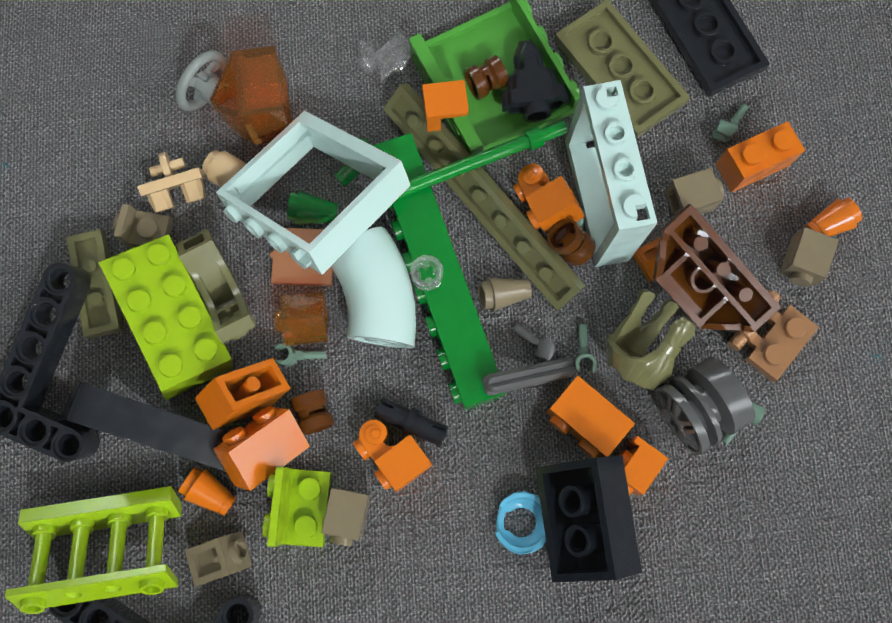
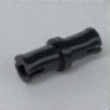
(411, 422)

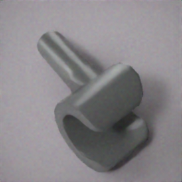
(545, 348)

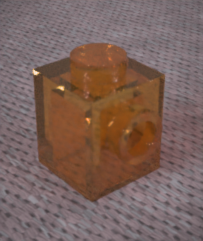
(302, 318)

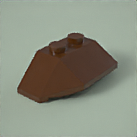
(708, 277)

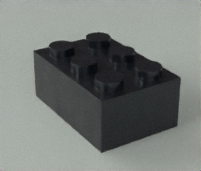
(588, 520)

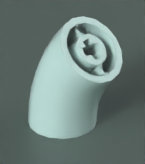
(377, 291)

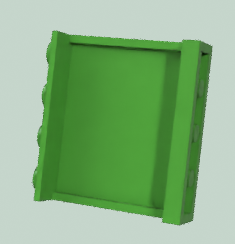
(469, 45)

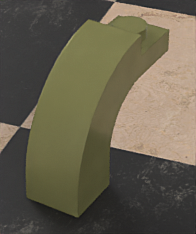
(217, 286)

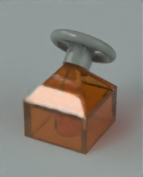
(245, 92)

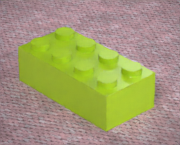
(166, 316)

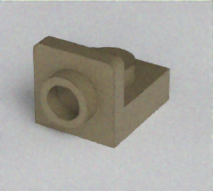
(140, 227)
(218, 558)

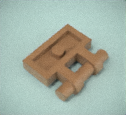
(779, 344)

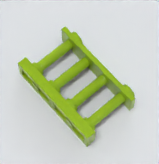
(82, 519)

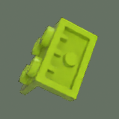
(297, 507)

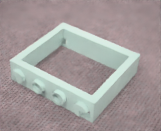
(280, 156)
(609, 175)

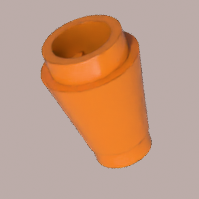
(836, 218)
(207, 491)

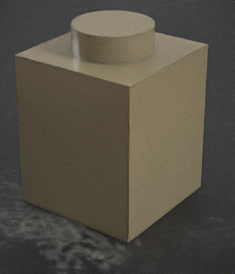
(699, 189)
(808, 257)
(345, 516)

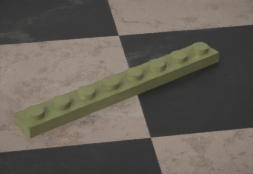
(487, 202)

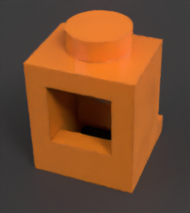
(641, 465)

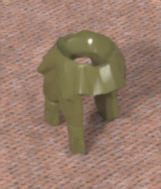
(630, 340)

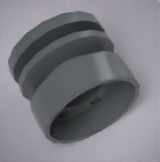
(705, 405)

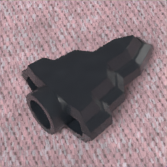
(532, 86)

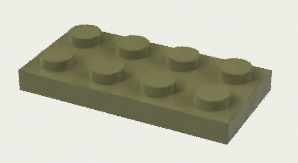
(610, 50)

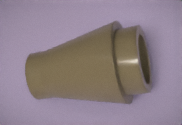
(502, 292)

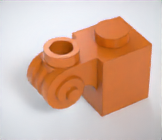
(547, 199)
(397, 463)

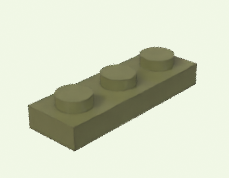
(100, 310)

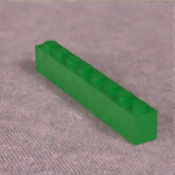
(450, 304)

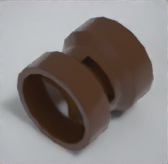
(486, 77)
(571, 242)
(312, 412)

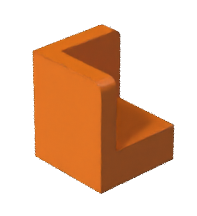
(444, 101)

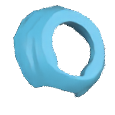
(516, 544)

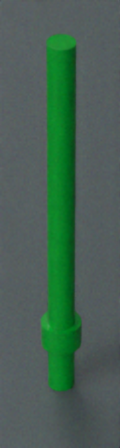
(531, 140)

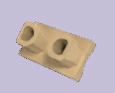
(159, 190)

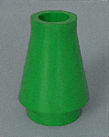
(309, 209)

